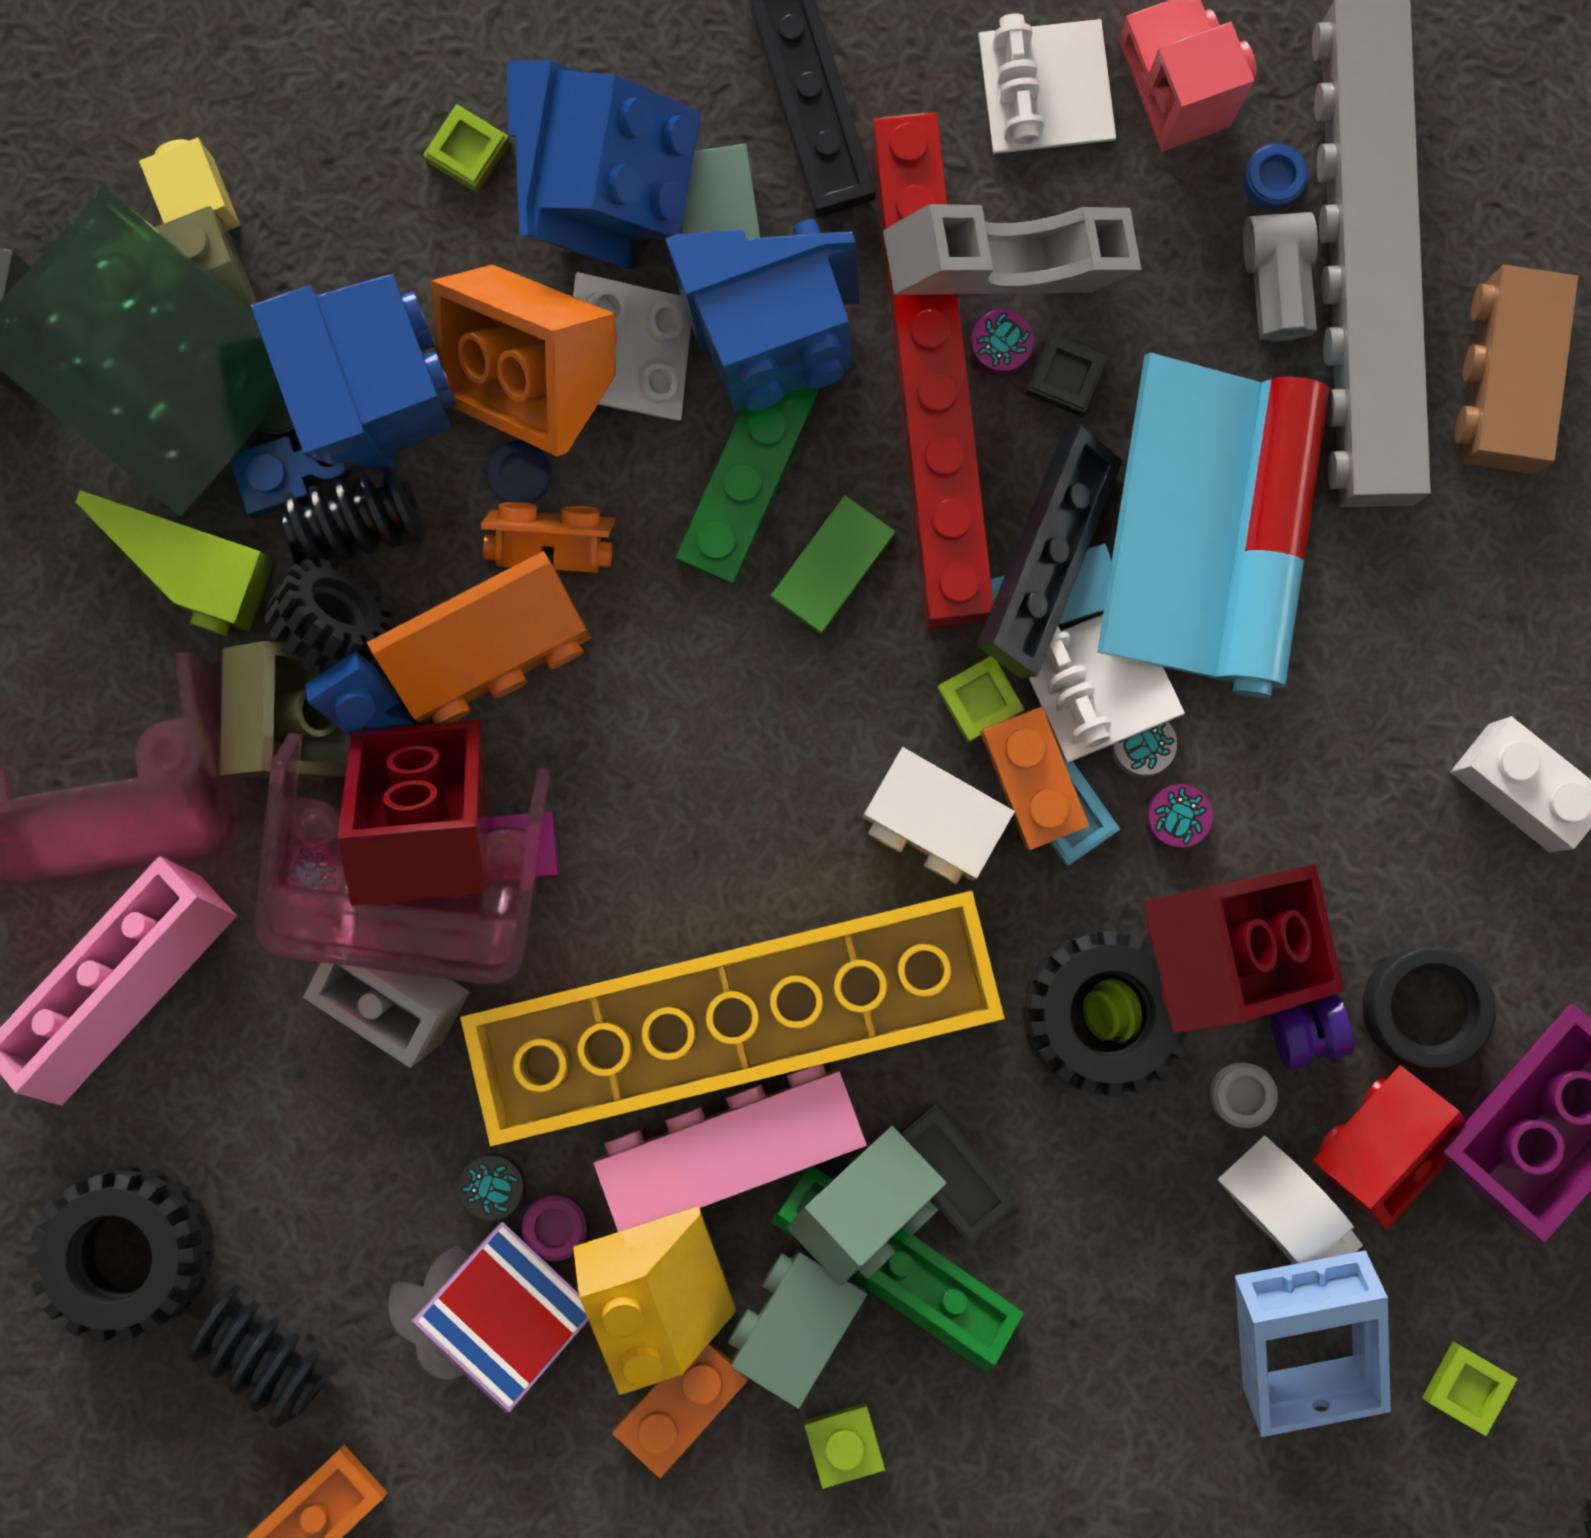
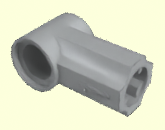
(1282, 256)

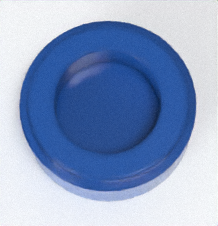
(1275, 176)

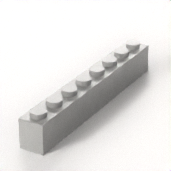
(1373, 254)

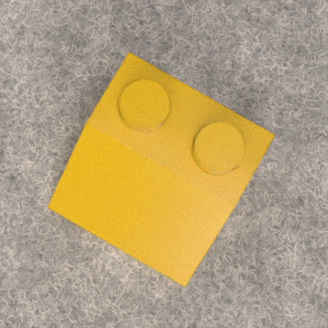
(653, 1297)

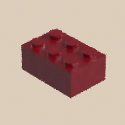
(415, 813)
(1243, 949)

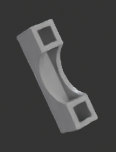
(960, 253)

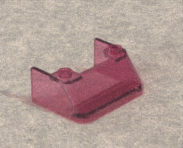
(170, 811)
(308, 913)

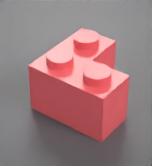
(1186, 69)

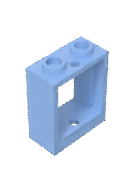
(1307, 1300)

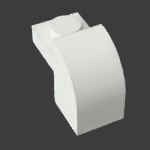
(1288, 1205)

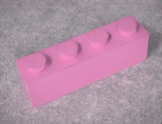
(110, 981)
(731, 1150)

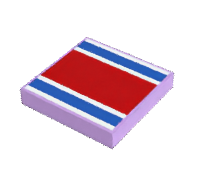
(502, 1317)

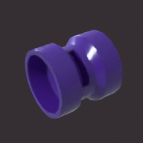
(1312, 1032)

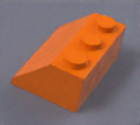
(523, 354)
(482, 641)

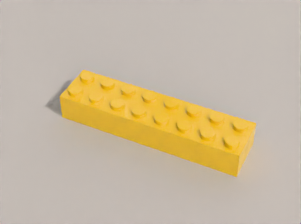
(731, 1018)

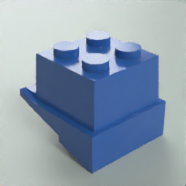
(597, 159)
(769, 307)
(356, 371)

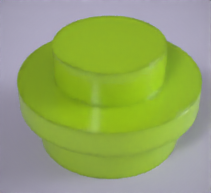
(1113, 1011)

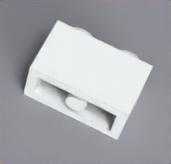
(1528, 784)
(937, 817)

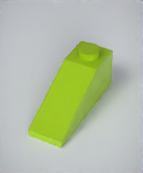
(192, 568)

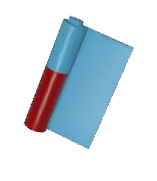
(1214, 523)

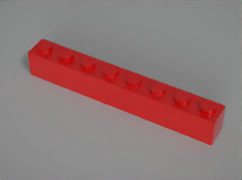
(933, 392)

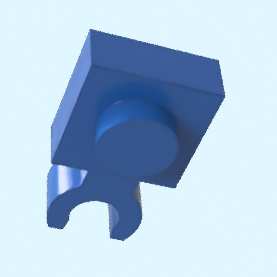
(277, 469)
(357, 696)

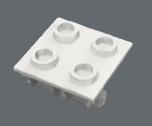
(1046, 85)
(649, 345)
(1098, 696)

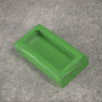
(833, 565)

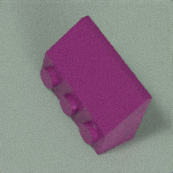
(1532, 1134)

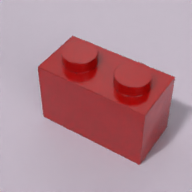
(1390, 1146)

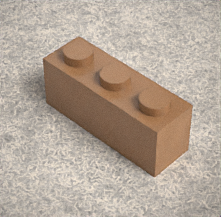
(1517, 369)

